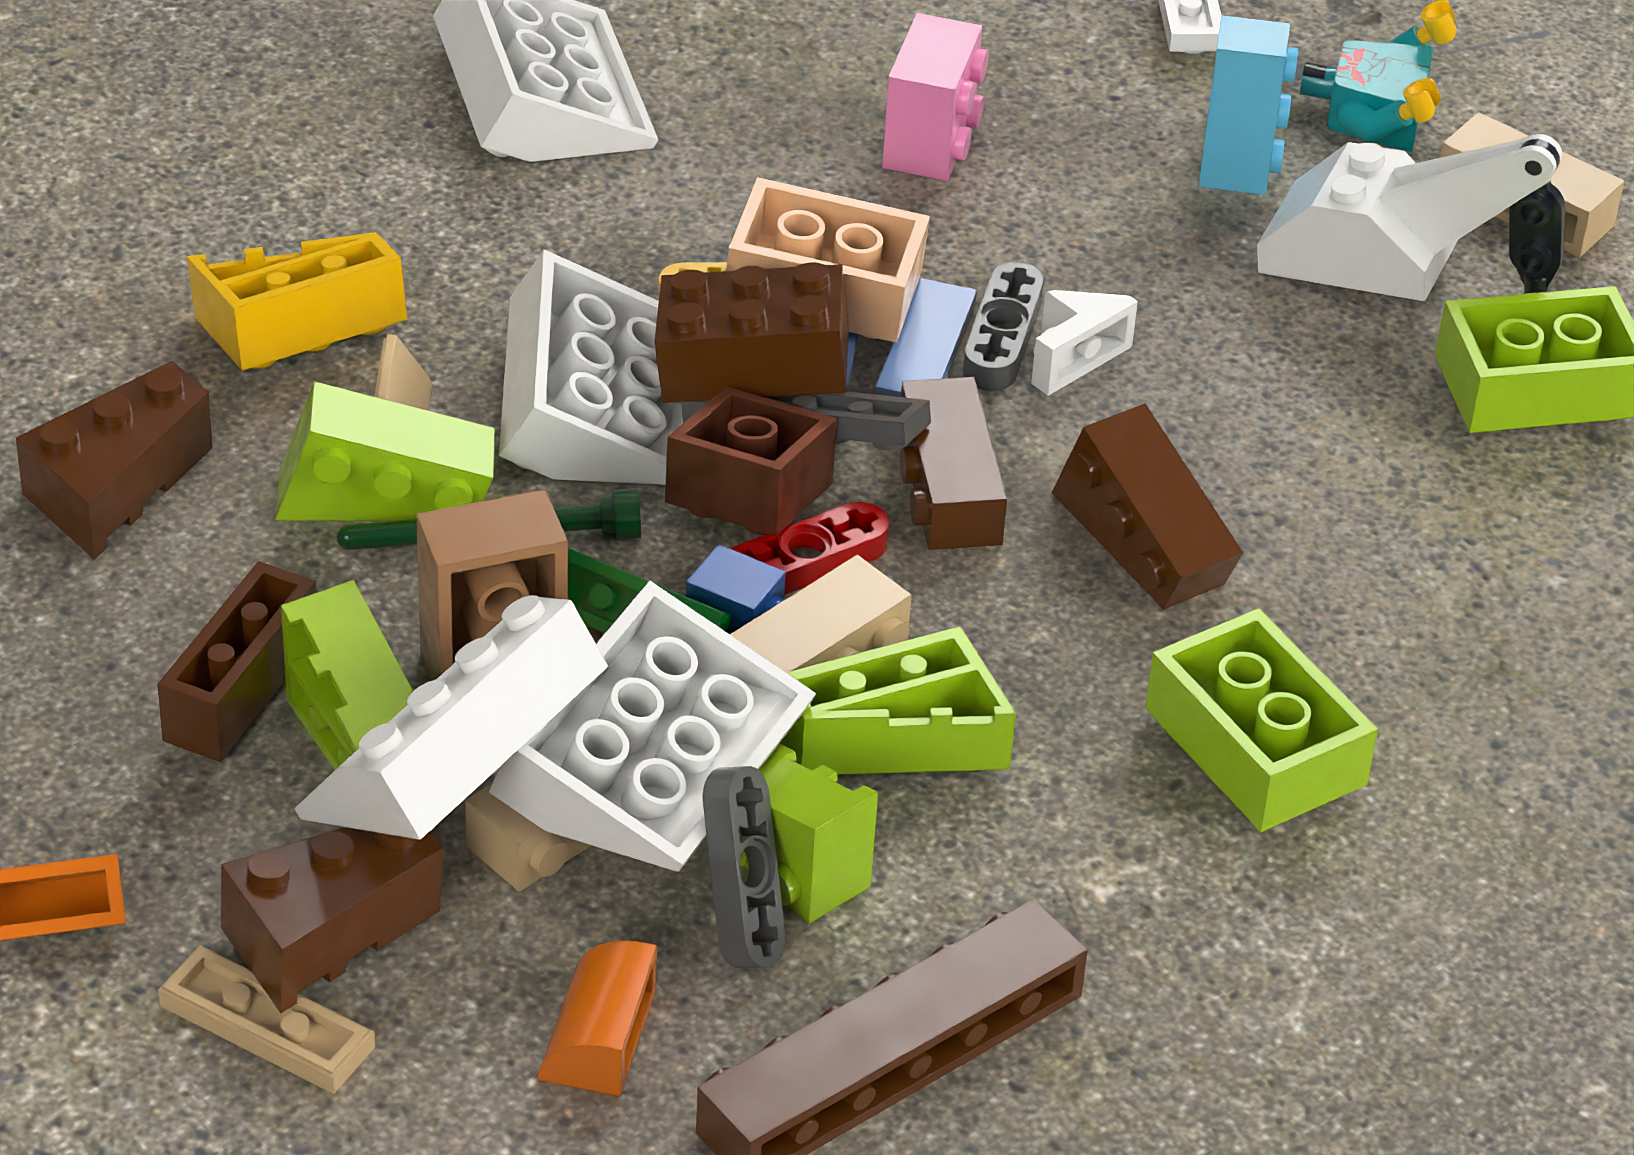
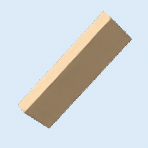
(234, 1006)

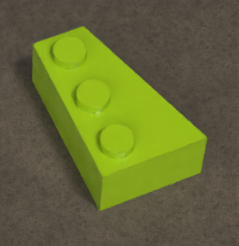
(379, 460)
(339, 669)
(904, 710)
(819, 834)

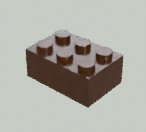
(752, 332)

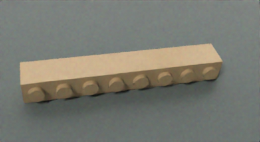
(829, 619)

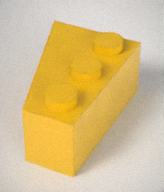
(298, 300)

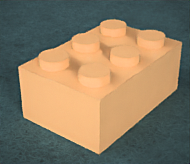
(874, 242)

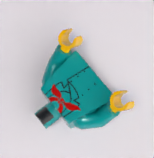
(1384, 86)

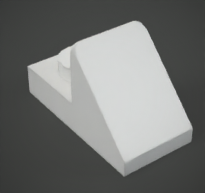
(1080, 335)

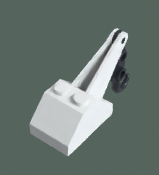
(1390, 223)

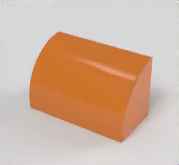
(60, 897)
(602, 1018)

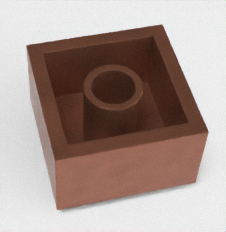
(750, 461)

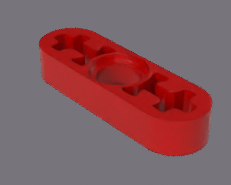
(837, 534)

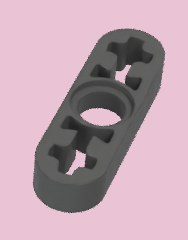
(1009, 343)
(752, 933)

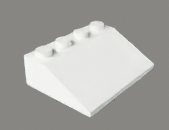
(543, 78)
(583, 379)
(462, 723)
(640, 740)

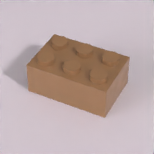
(479, 563)

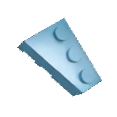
(1247, 105)

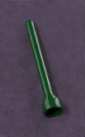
(613, 515)

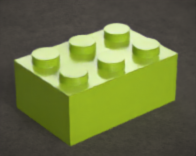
(1538, 358)
(1260, 719)

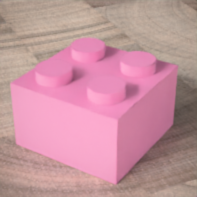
(934, 97)

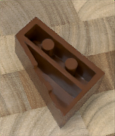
(115, 453)
(1147, 508)
(323, 901)

